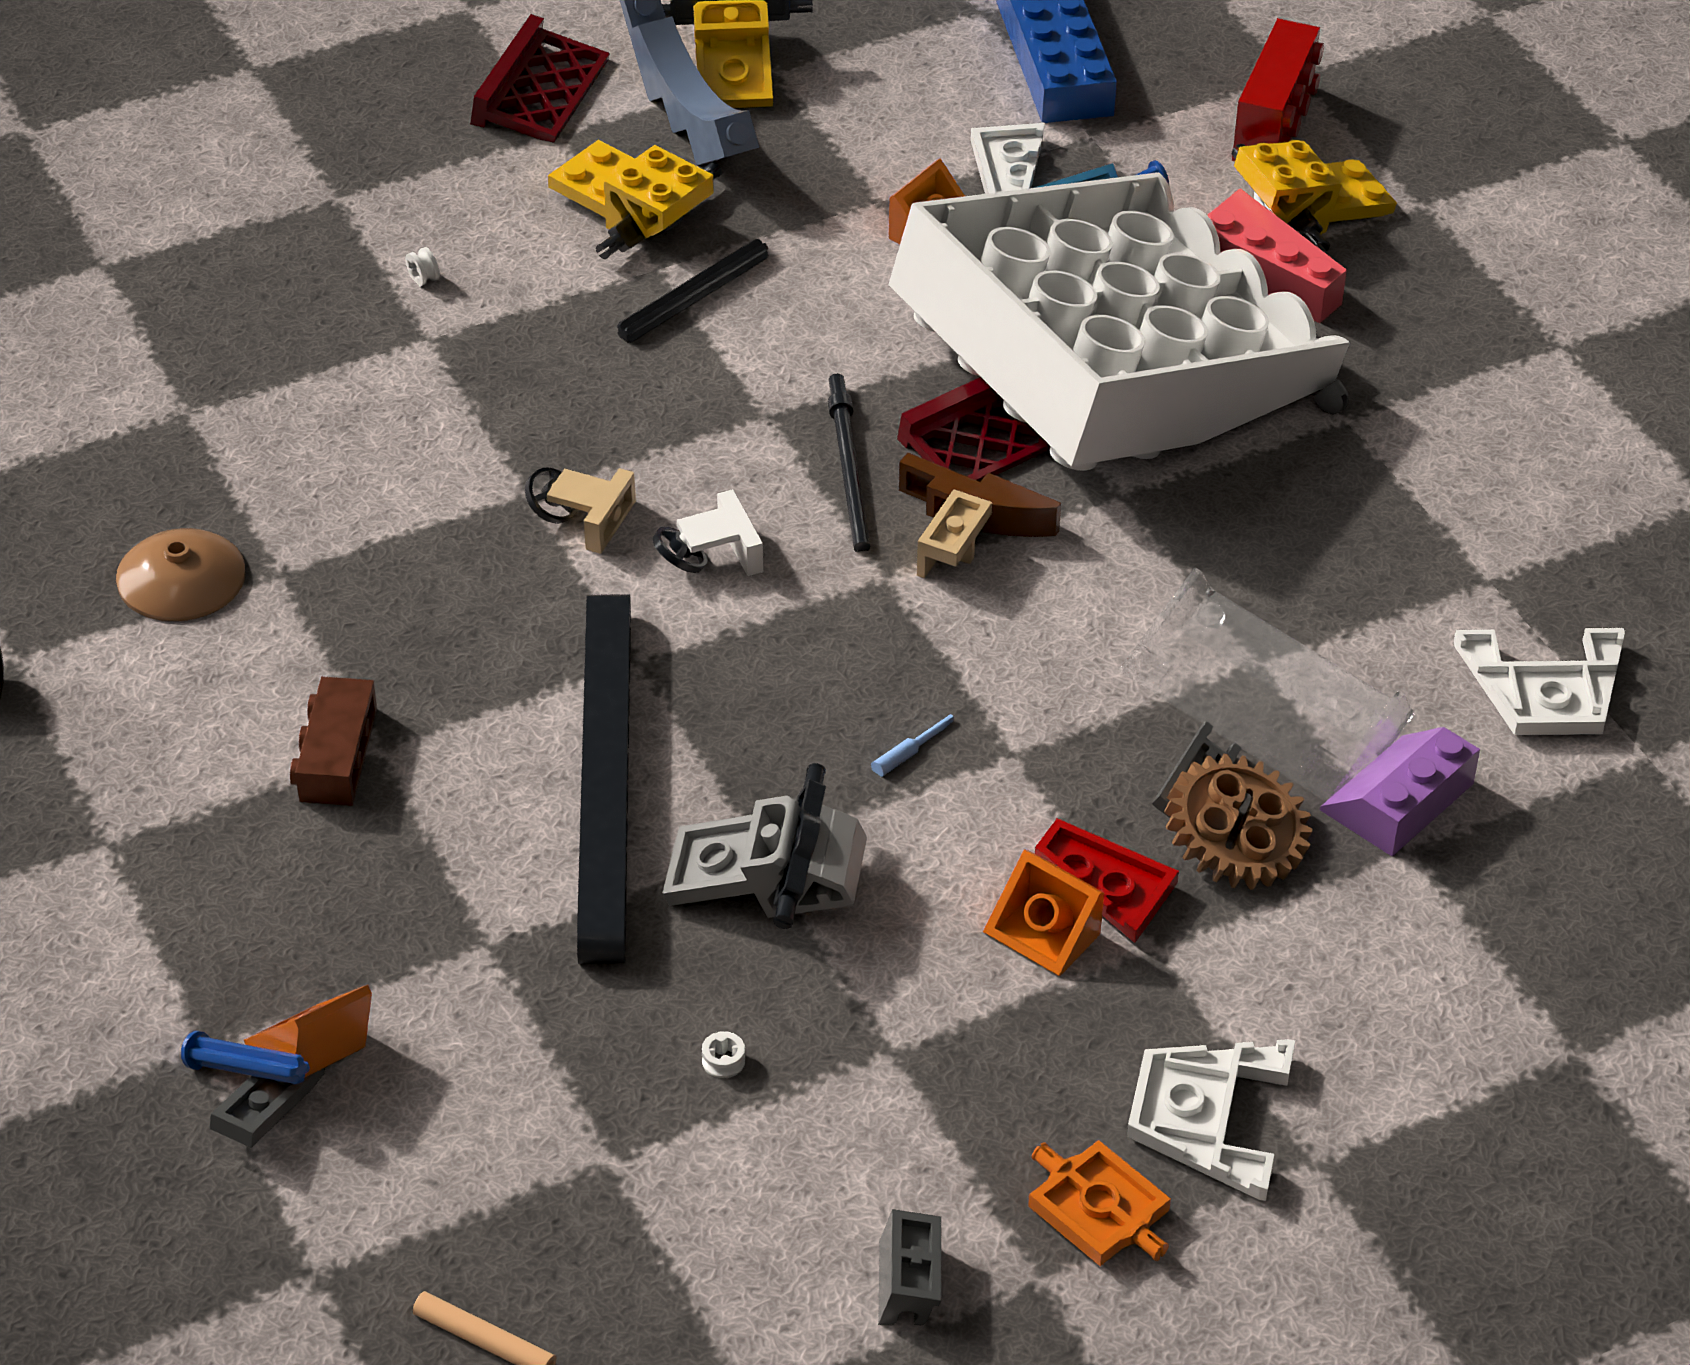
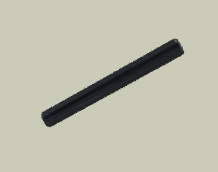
(692, 291)

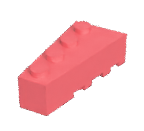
(1284, 254)

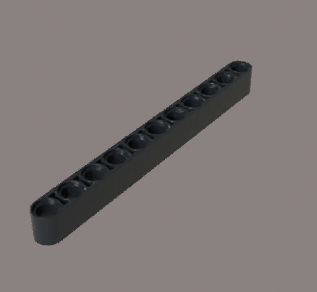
(604, 781)

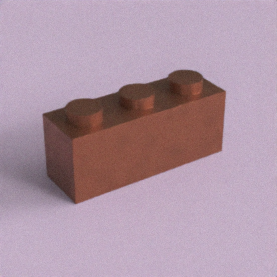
(334, 741)

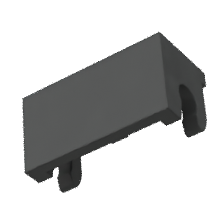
(909, 1266)

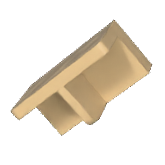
(952, 532)

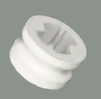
(422, 266)
(726, 1065)

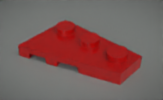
(1130, 881)

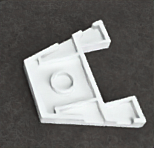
(1546, 694)
(1187, 1102)

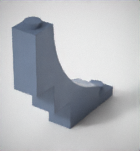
(670, 74)

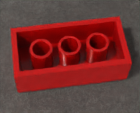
(1279, 85)

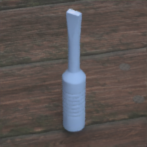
(907, 748)

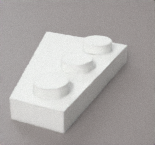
(1007, 155)

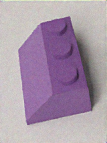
(1405, 788)

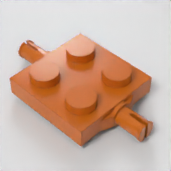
(1099, 1202)

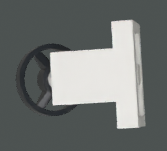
(713, 529)

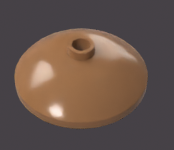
(180, 575)

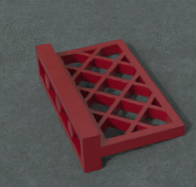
(514, 72)
(968, 405)

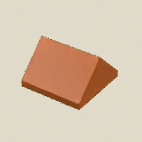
(929, 185)
(1046, 913)
(322, 1031)

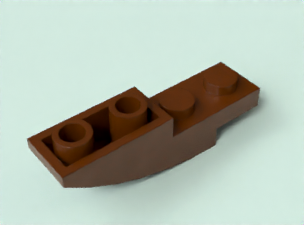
(1014, 507)

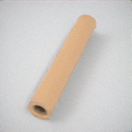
(480, 1332)

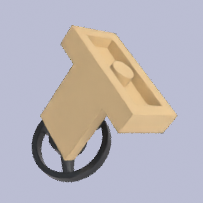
(574, 491)

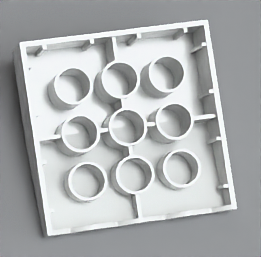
(1108, 315)

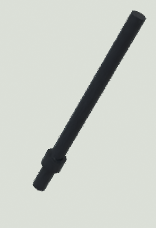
(841, 410)

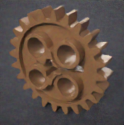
(1206, 807)

